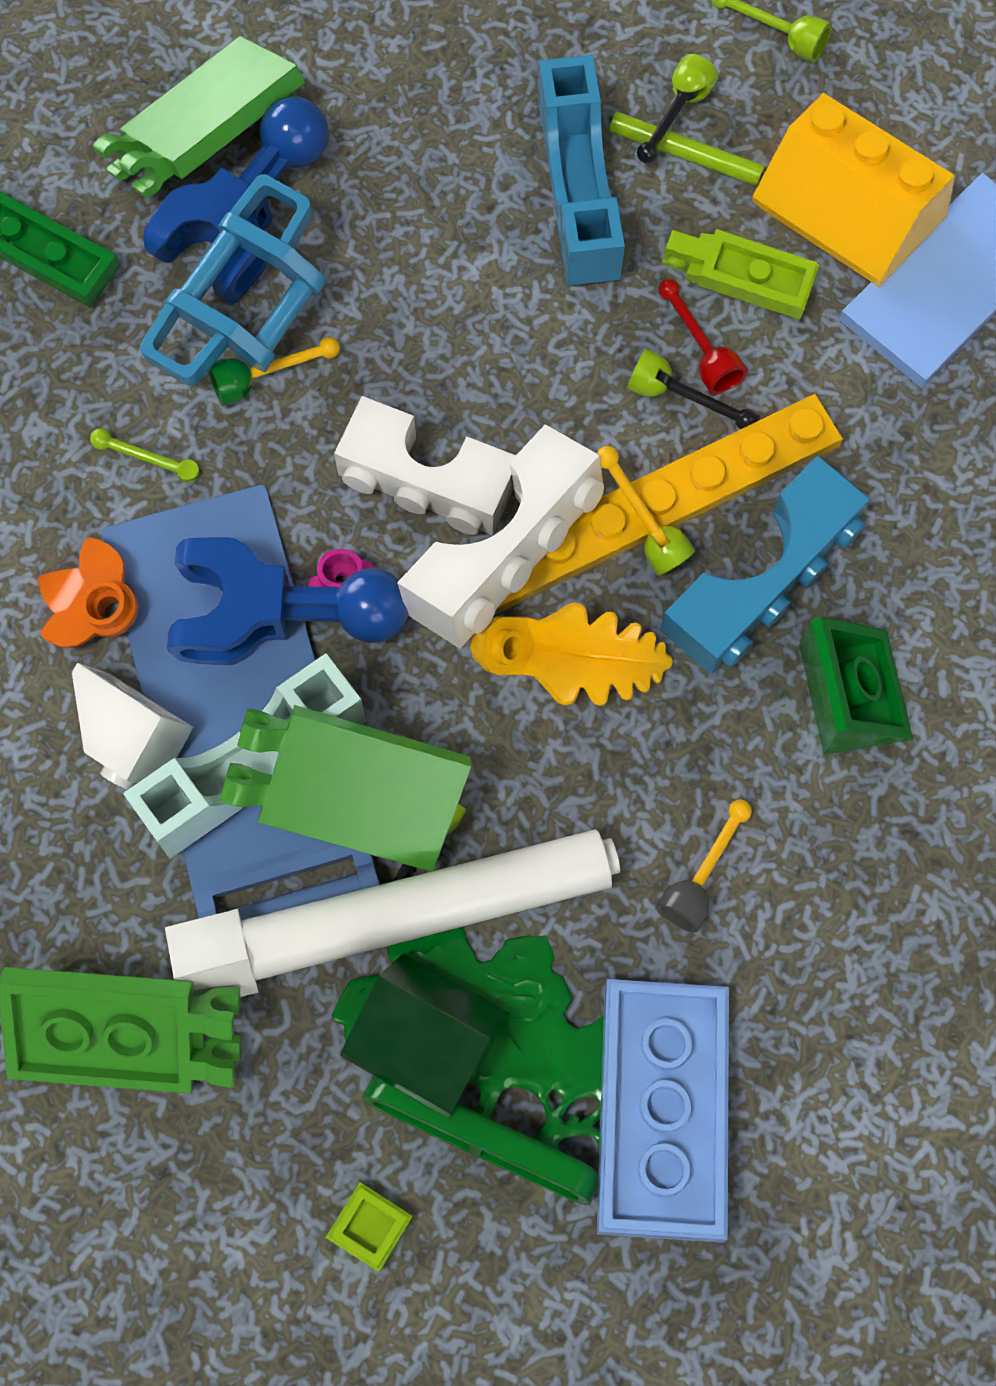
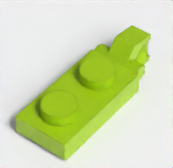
(743, 270)

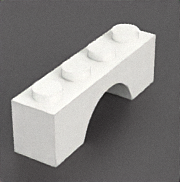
(462, 585)

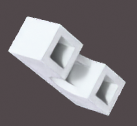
(466, 490)

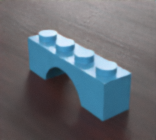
(574, 150)
(719, 614)

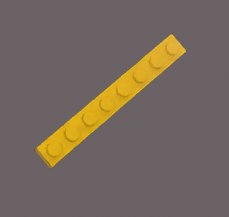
(687, 490)

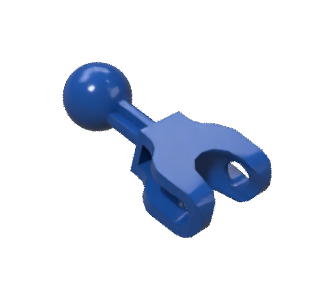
(291, 136)
(261, 602)

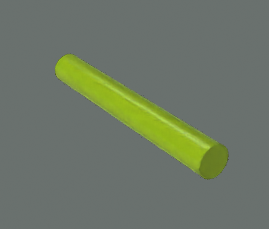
(689, 149)

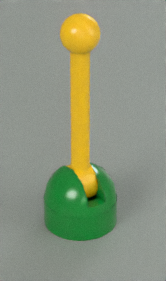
(234, 379)

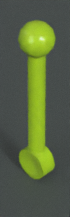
(186, 470)

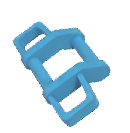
(225, 332)

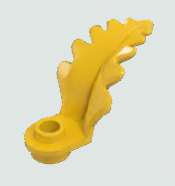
(571, 654)

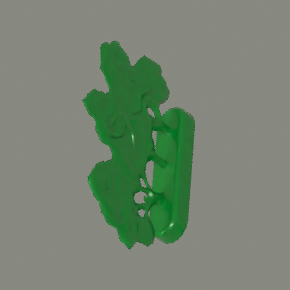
(531, 1052)

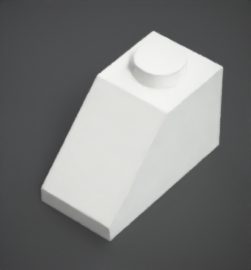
(124, 727)

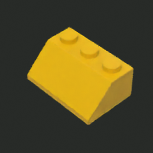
(854, 189)

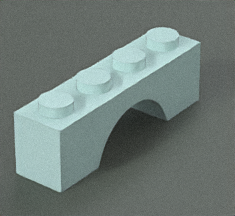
(184, 795)

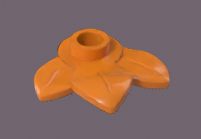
(83, 596)

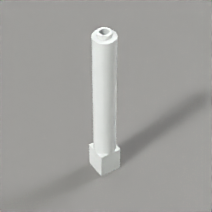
(238, 952)

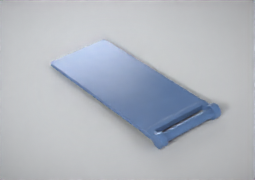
(216, 697)

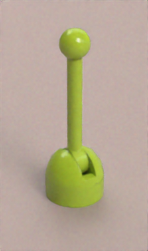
(805, 36)

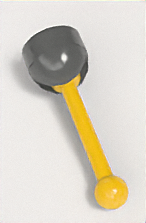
(686, 900)

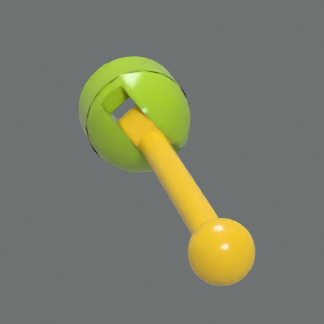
(665, 545)

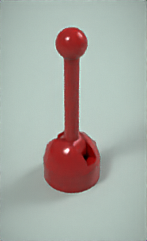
(718, 367)

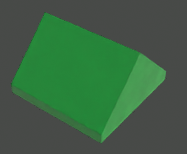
(853, 685)

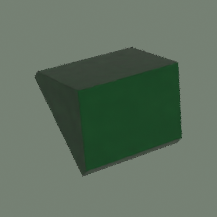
(423, 1034)

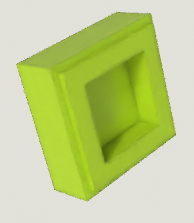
(369, 1227)

